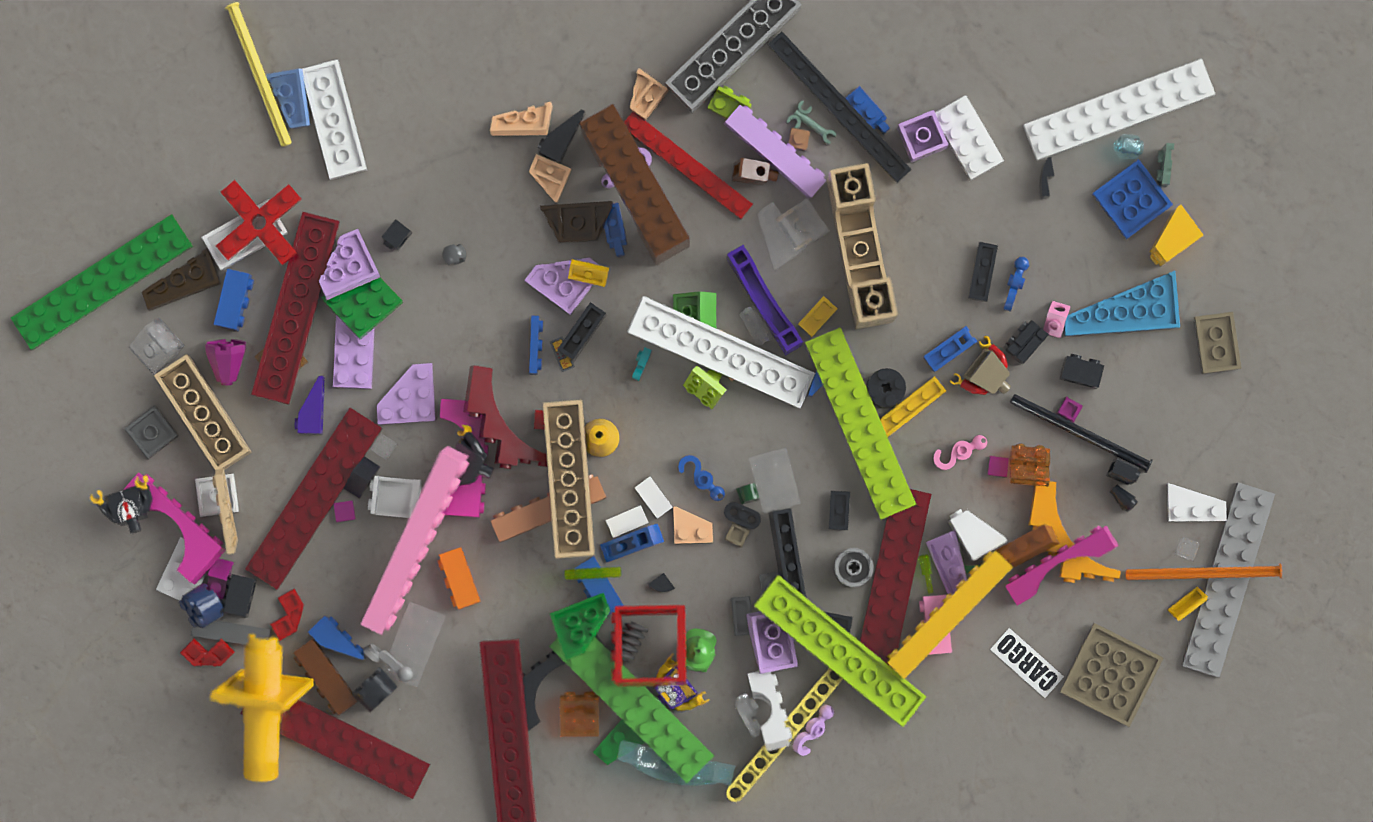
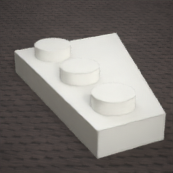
(1193, 506)

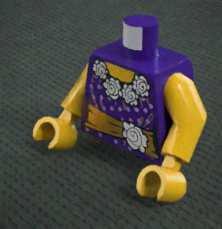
(677, 697)

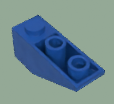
(331, 637)

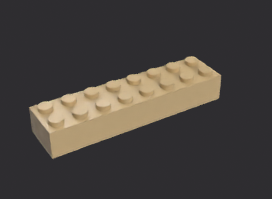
(568, 479)

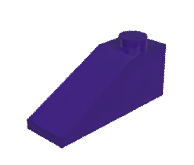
(311, 413)

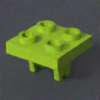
(705, 386)

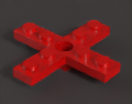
(248, 210)

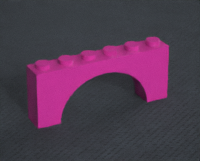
(466, 498)
(200, 547)

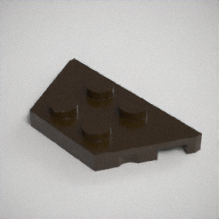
(577, 220)

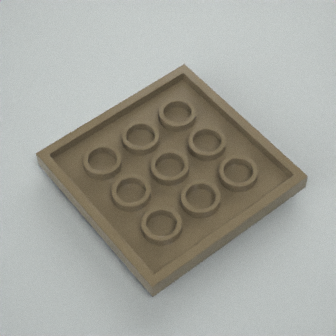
(1111, 674)

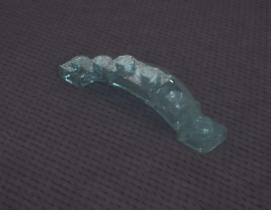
(651, 764)

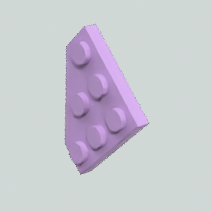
(348, 266)
(554, 284)
(409, 398)

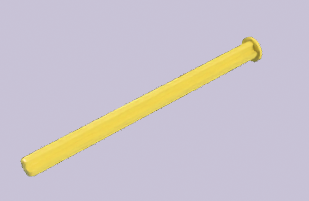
(258, 74)

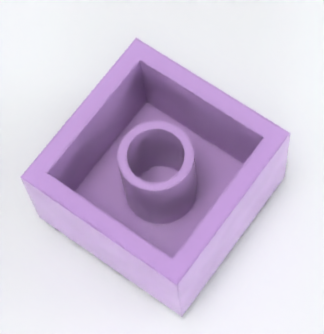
(922, 136)

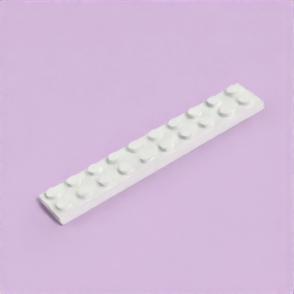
(1119, 109)
(721, 352)

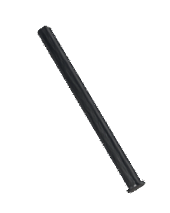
(1080, 432)

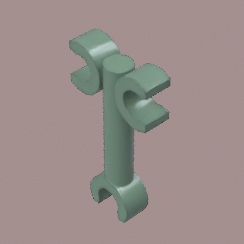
(800, 115)

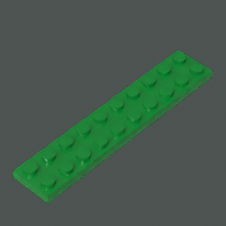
(101, 282)

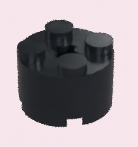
(884, 377)
(374, 690)

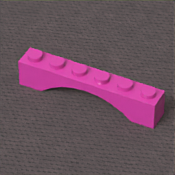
(1095, 545)

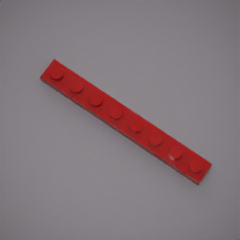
(687, 165)

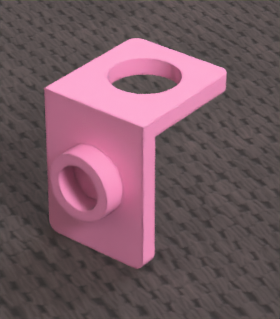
(1056, 320)

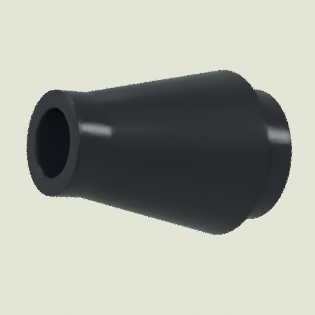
(1124, 498)

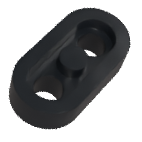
(742, 515)

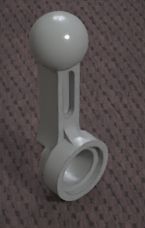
(374, 653)

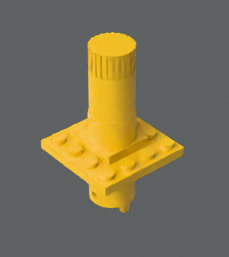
(263, 695)

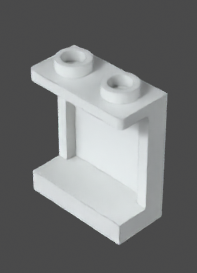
(394, 496)

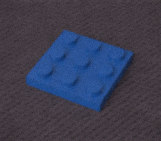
(1132, 199)

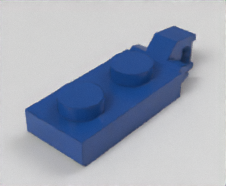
(868, 109)
(615, 230)

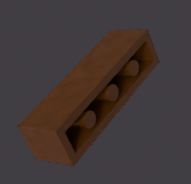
(325, 676)

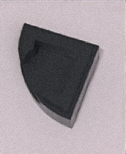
(662, 584)

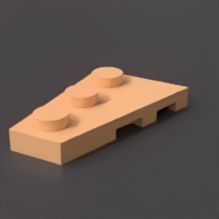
(529, 122)

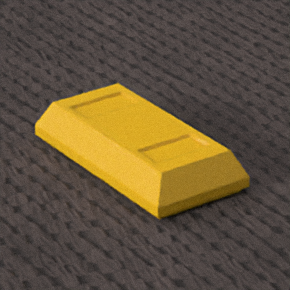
(1188, 603)

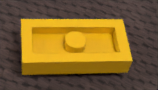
(588, 273)
(817, 316)

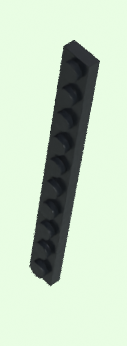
(839, 107)

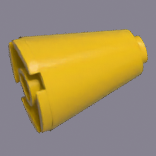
(604, 445)

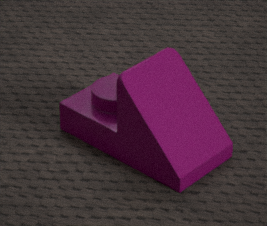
(218, 577)

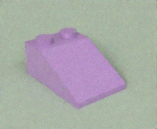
(771, 644)

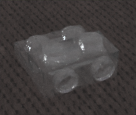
(747, 709)

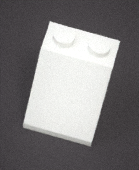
(974, 534)

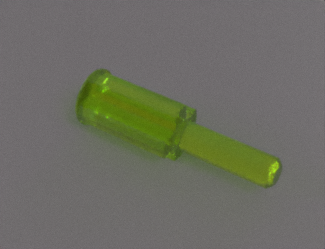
(926, 570)

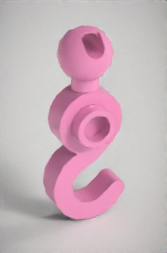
(960, 451)

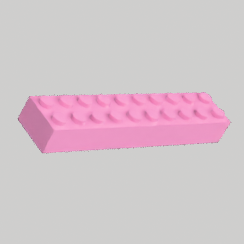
(414, 540)

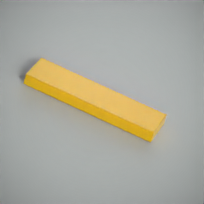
(912, 405)

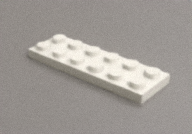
(334, 119)

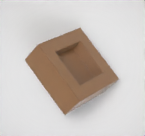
(799, 139)

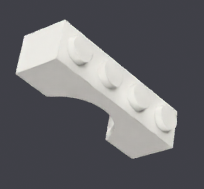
(774, 731)

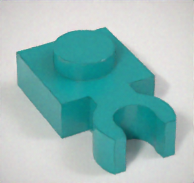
(642, 358)

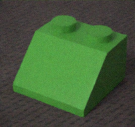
(697, 305)

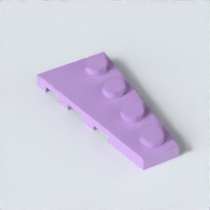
(948, 560)

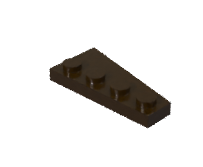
(189, 279)

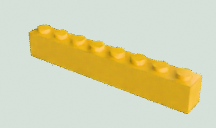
(950, 614)

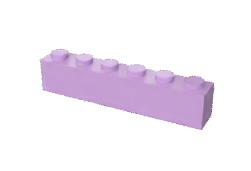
(774, 151)

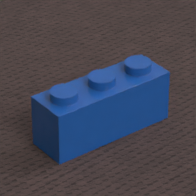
(233, 300)
(599, 585)

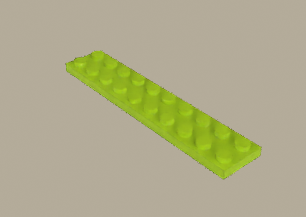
(860, 423)
(839, 651)

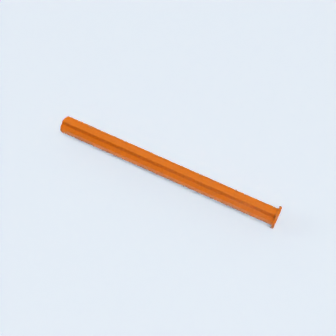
(1212, 572)

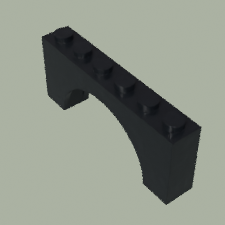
(533, 680)

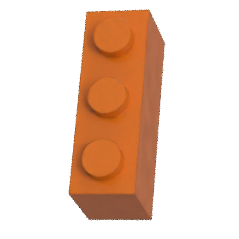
(458, 578)

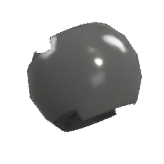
(454, 254)

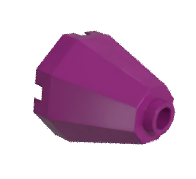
(225, 359)

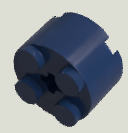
(201, 606)

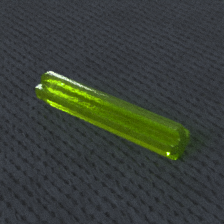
(591, 573)

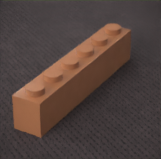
(536, 513)

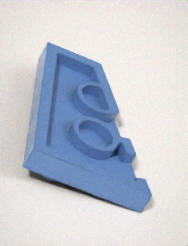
(291, 93)

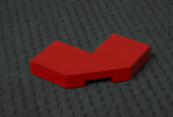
(294, 608)
(199, 656)

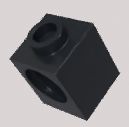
(396, 235)

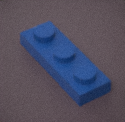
(535, 345)

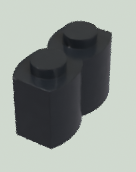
(1123, 472)

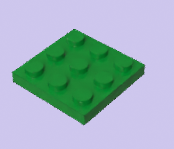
(364, 306)

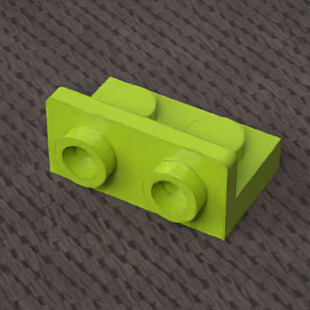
(726, 102)

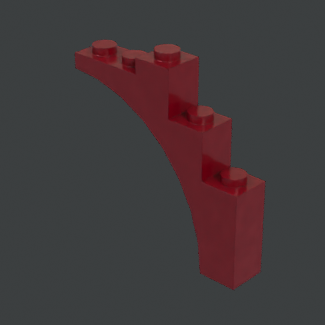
(481, 401)

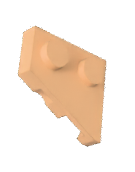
(647, 94)
(691, 528)

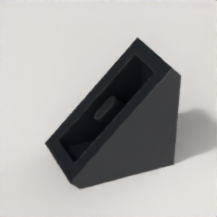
(361, 477)

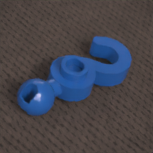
(1016, 281)
(702, 479)

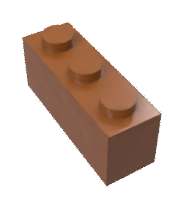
(1029, 545)

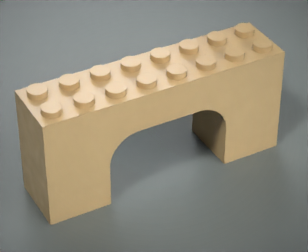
(859, 245)

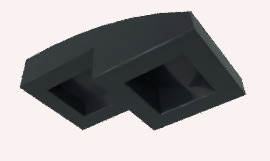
(1046, 173)

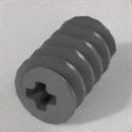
(631, 639)

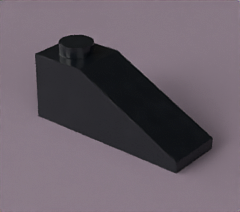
(558, 141)

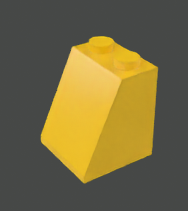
(1175, 236)

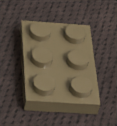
(1217, 342)

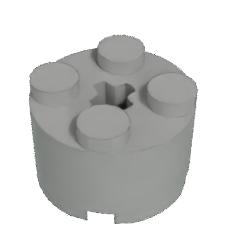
(861, 560)

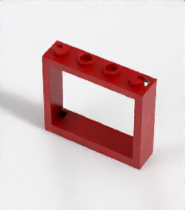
(616, 637)

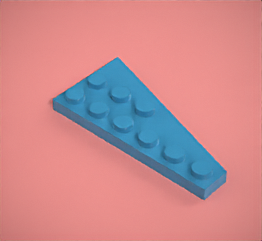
(1137, 309)

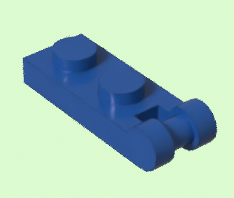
(949, 349)

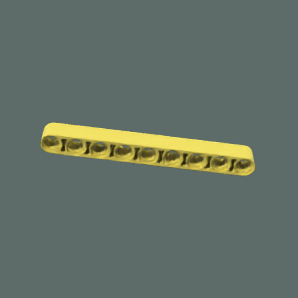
(794, 728)

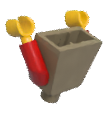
(987, 372)

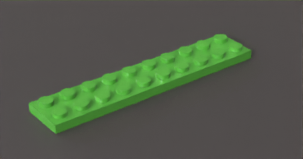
(640, 710)

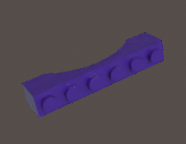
(773, 316)

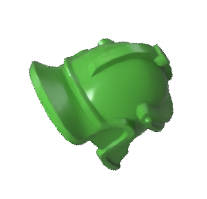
(705, 642)

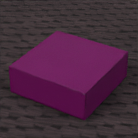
(1069, 409)
(998, 466)
(344, 511)

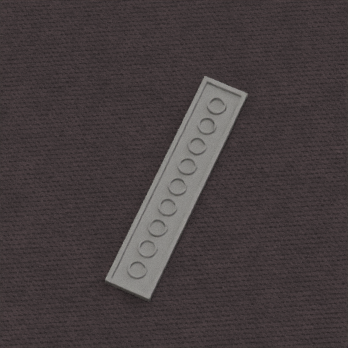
(1236, 548)

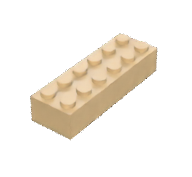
(202, 413)

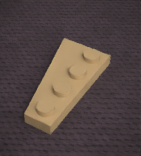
(226, 514)

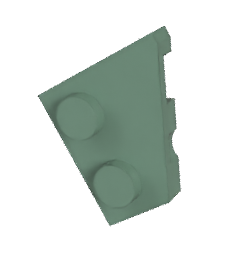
(1164, 157)

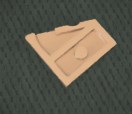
(550, 176)

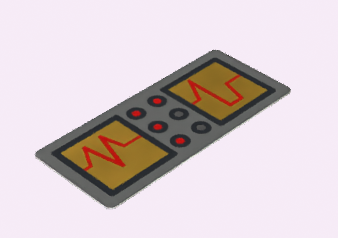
(564, 362)

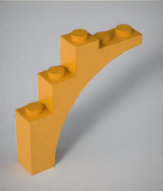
(1045, 512)

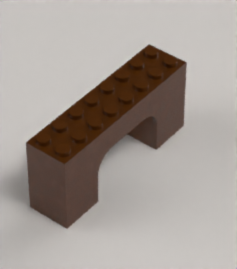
(635, 184)

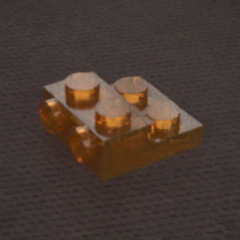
(1029, 465)
(579, 714)

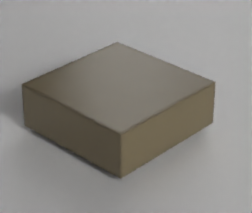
(737, 534)

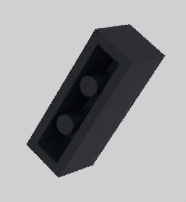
(582, 332)

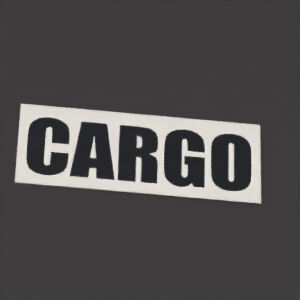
(1027, 663)

